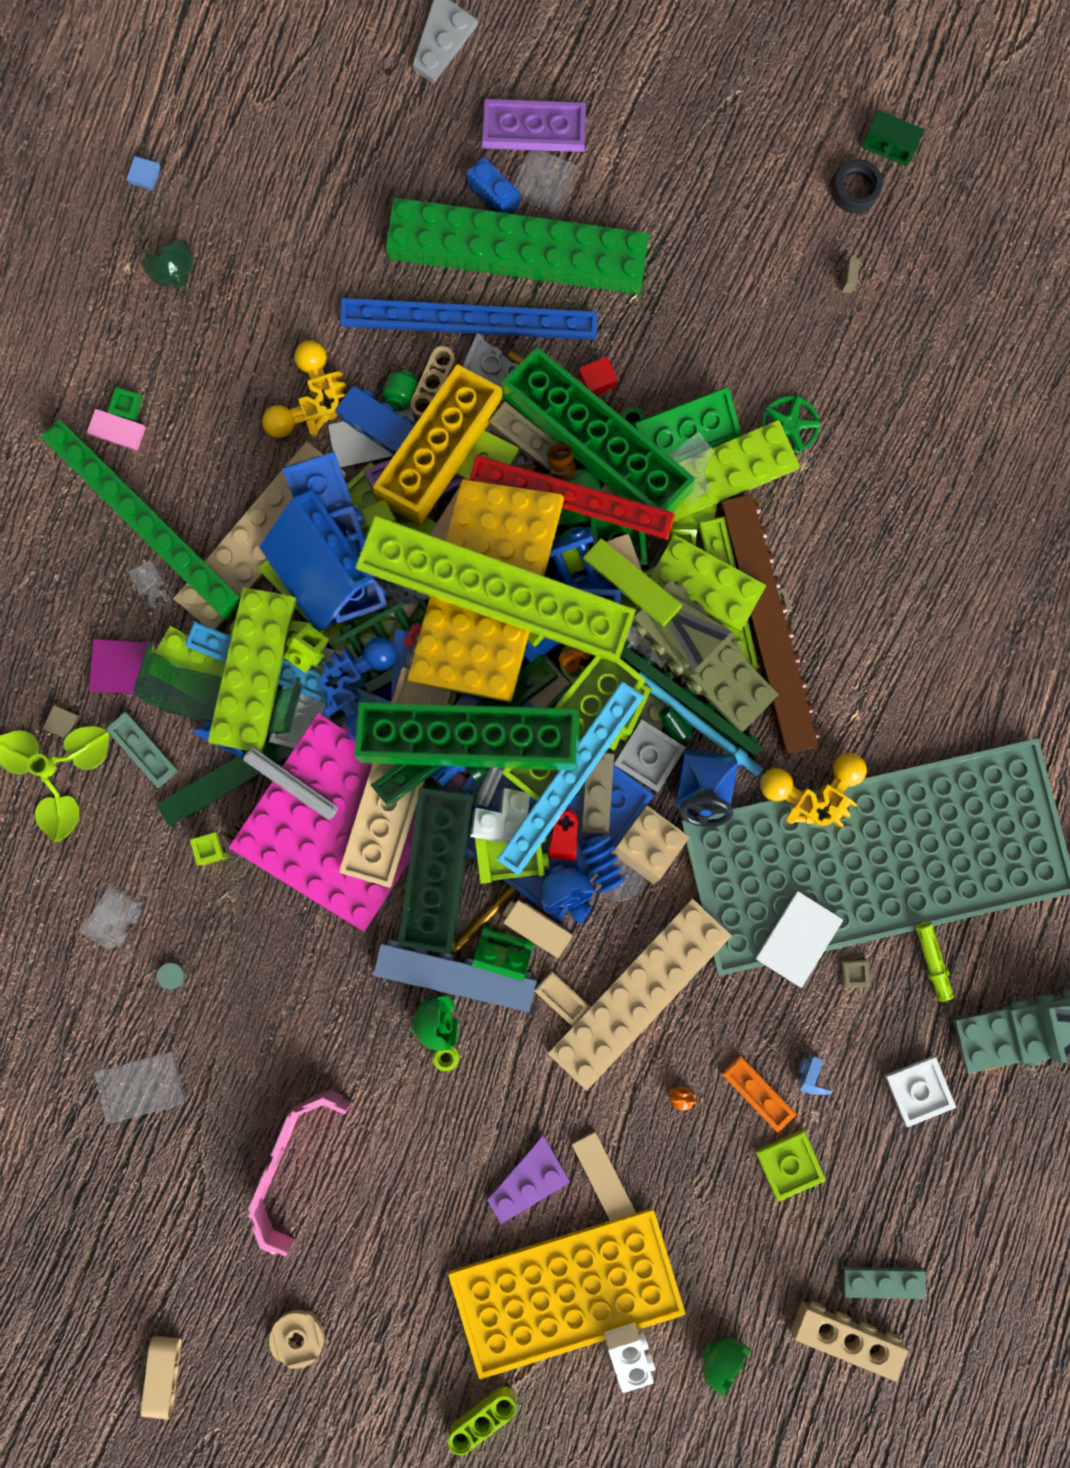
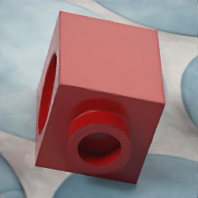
(598, 376)

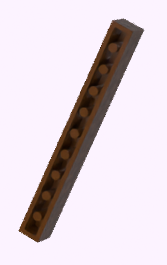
(769, 628)

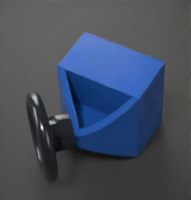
(706, 786)

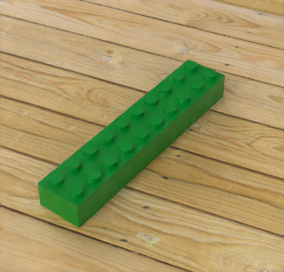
(517, 246)

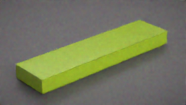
(632, 582)

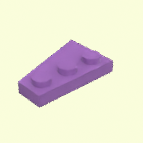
(529, 1182)

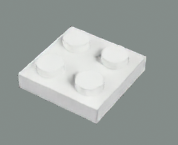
(920, 1091)

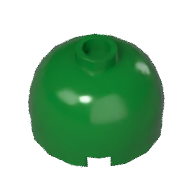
(434, 1023)
(723, 1363)

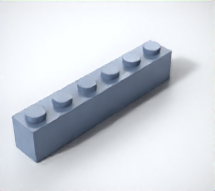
(452, 976)

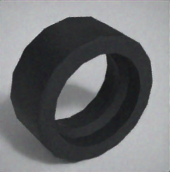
(863, 168)

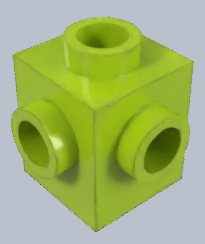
(306, 648)

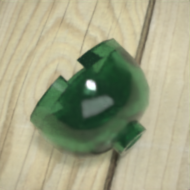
(170, 265)

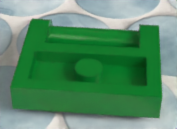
(502, 959)

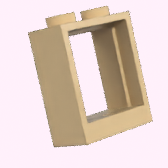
(537, 927)

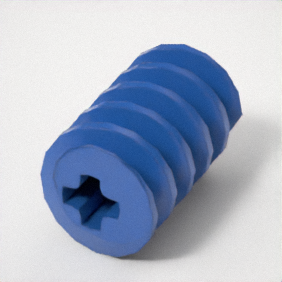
(603, 862)

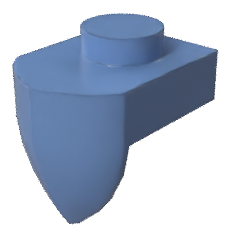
(809, 1071)

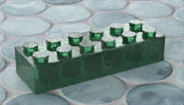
(437, 868)

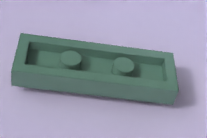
(142, 749)
(884, 1283)

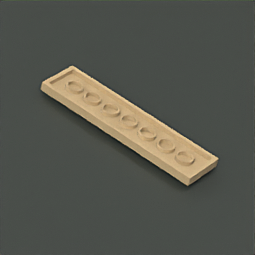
(239, 552)
(380, 830)
(639, 994)

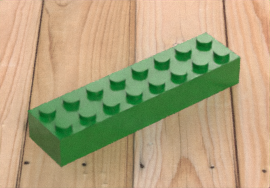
(596, 433)
(468, 736)

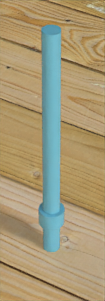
(704, 728)

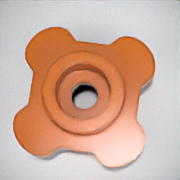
(682, 1098)

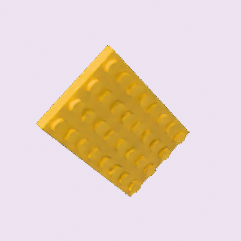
(467, 649)
(565, 1292)

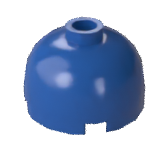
(565, 888)

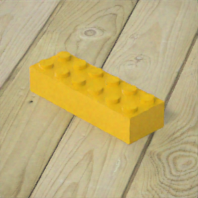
(438, 444)

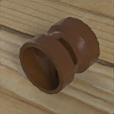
(561, 462)

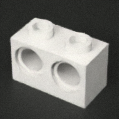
(629, 1358)

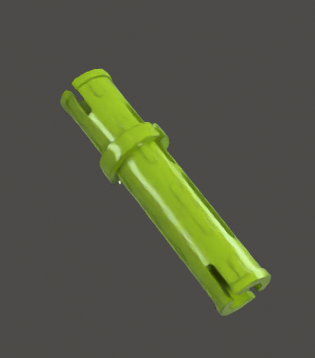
(937, 971)

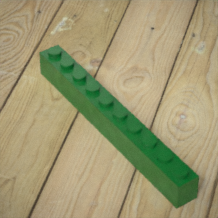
(142, 519)

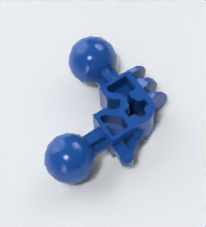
(378, 655)

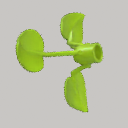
(20, 754)

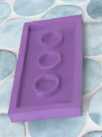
(534, 125)

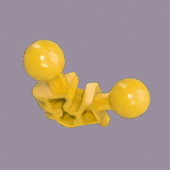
(310, 358)
(848, 771)

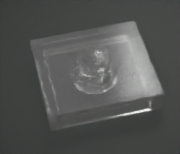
(545, 180)

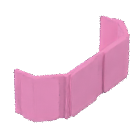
(266, 1236)

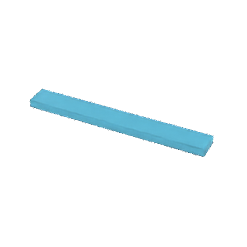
(568, 782)

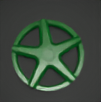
(792, 423)

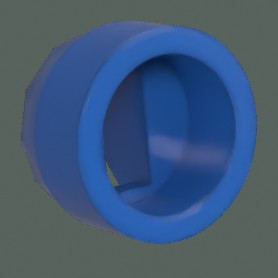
(581, 912)

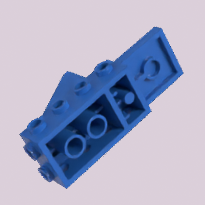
(327, 481)

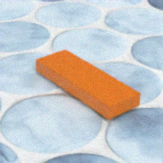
(758, 1093)

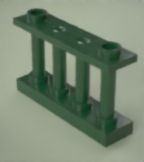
(376, 678)

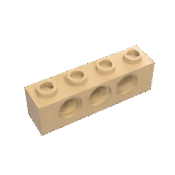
(885, 1362)

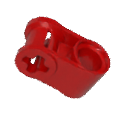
(564, 839)

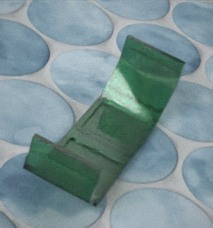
(196, 693)

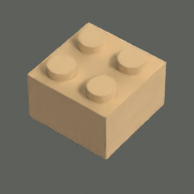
(650, 845)

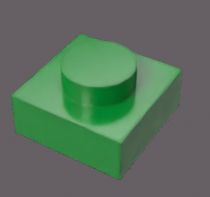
(125, 404)

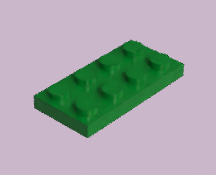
(708, 414)

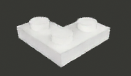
(503, 824)

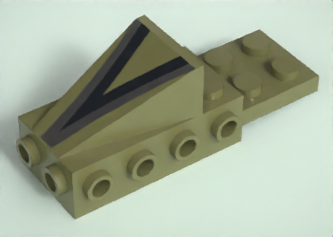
(706, 658)

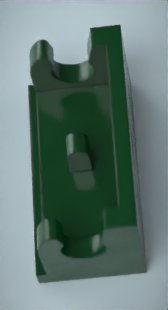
(893, 138)

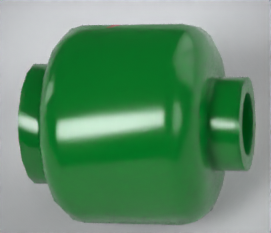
(400, 389)

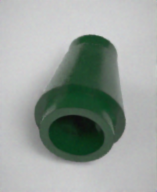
(675, 725)

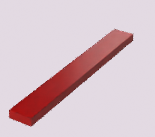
(578, 497)

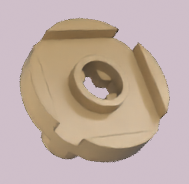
(289, 1352)

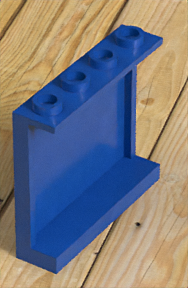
(313, 560)

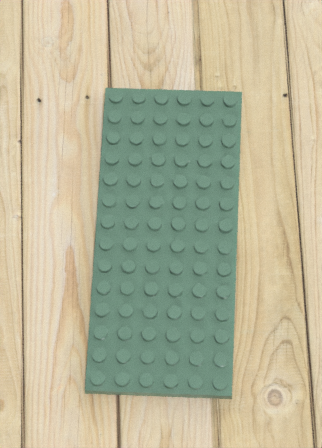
(915, 850)

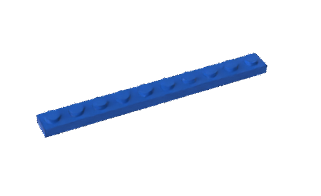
(468, 319)

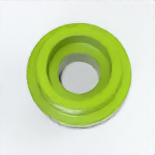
(446, 1066)

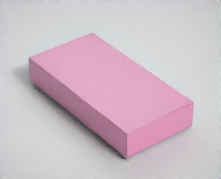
(116, 430)

